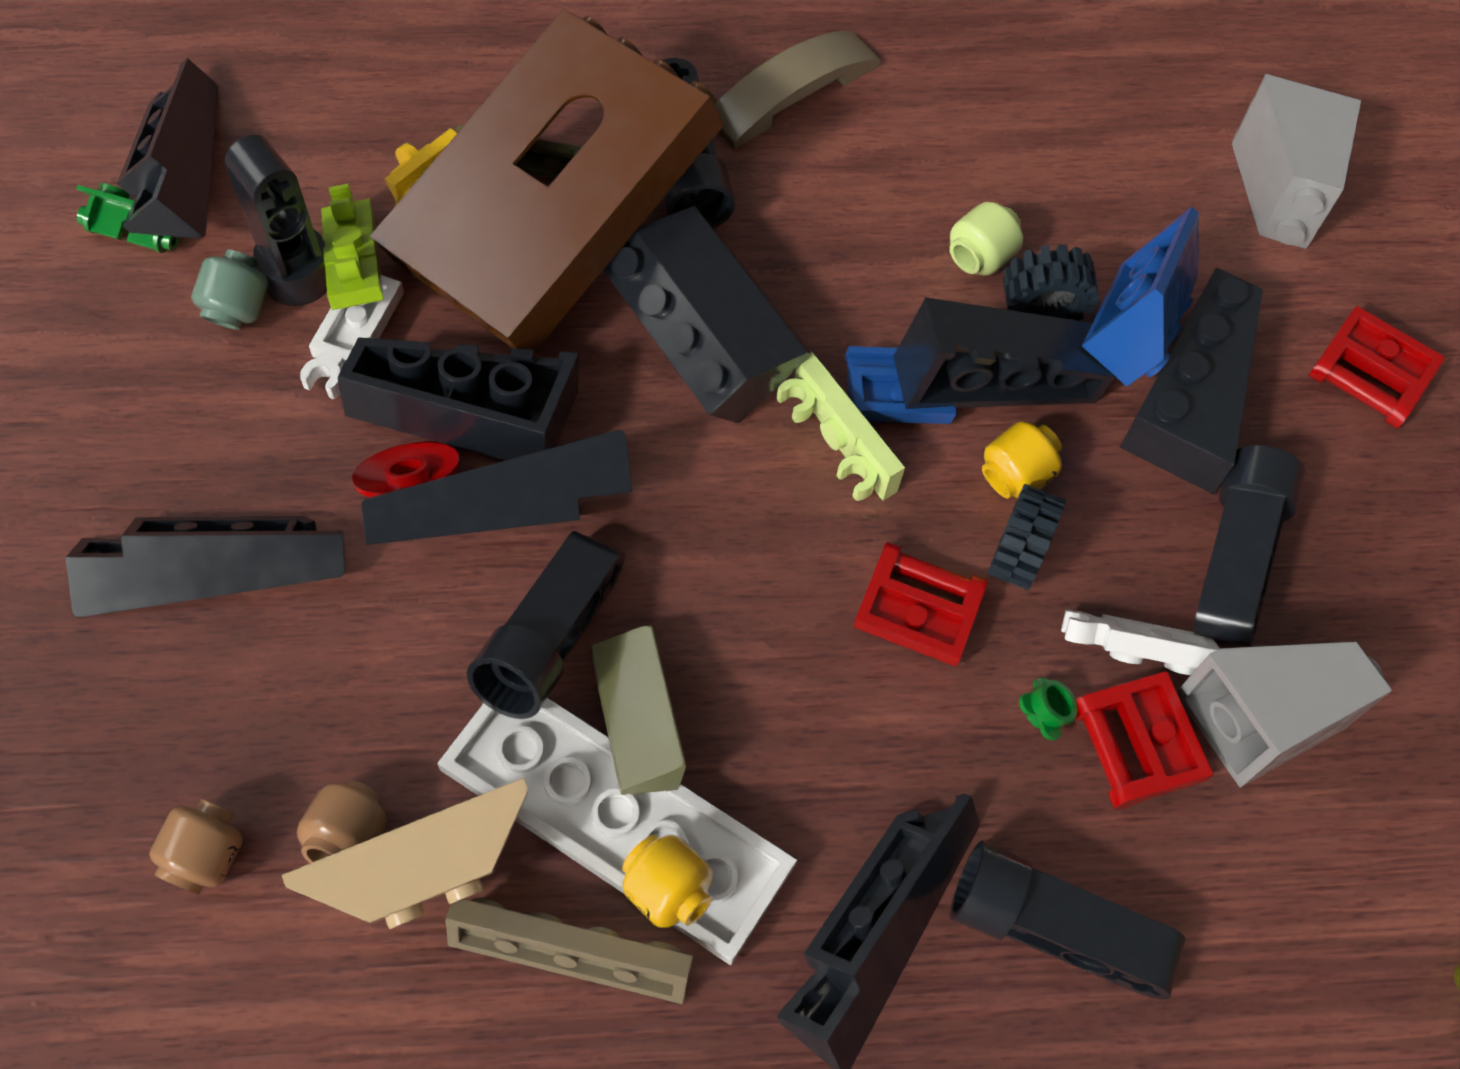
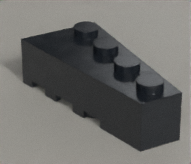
(995, 358)
(1199, 395)

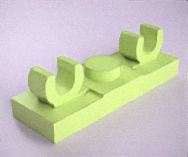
(844, 430)

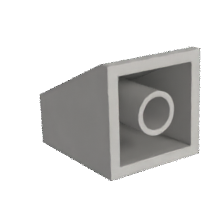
(1294, 156)
(1278, 701)

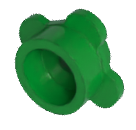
(1049, 707)

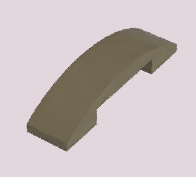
(788, 78)

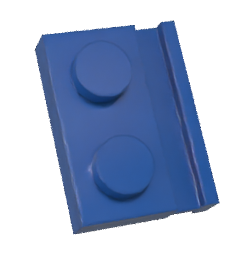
(877, 390)

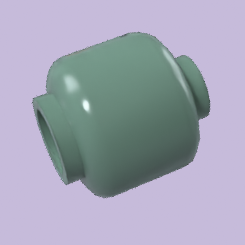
(229, 290)

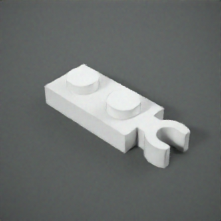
(340, 332)
(1135, 640)

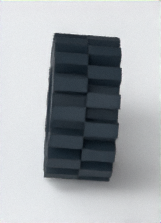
(1052, 283)
(1026, 537)

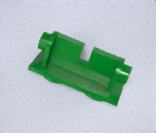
(107, 212)

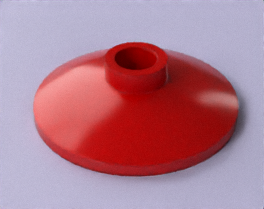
(404, 467)

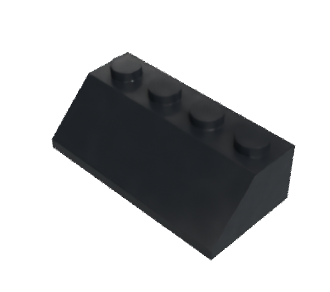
(706, 313)

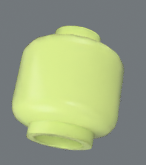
(986, 239)

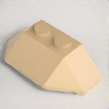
(417, 861)

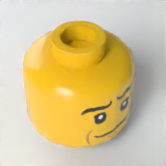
(1022, 457)
(667, 880)

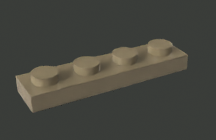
(586, 954)

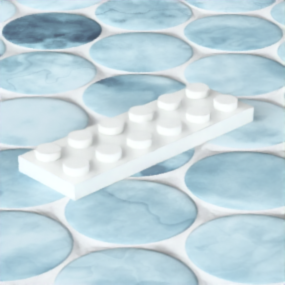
(581, 813)

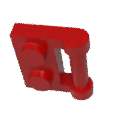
(1384, 355)
(915, 616)
(1158, 735)

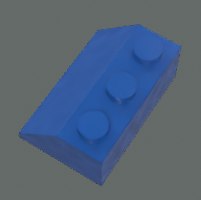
(1147, 302)

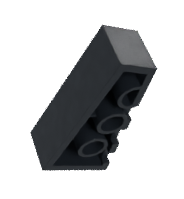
(461, 396)

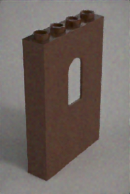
(529, 251)

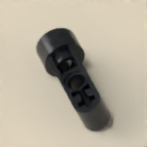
(707, 179)
(279, 222)
(1256, 500)
(528, 653)
(1013, 900)

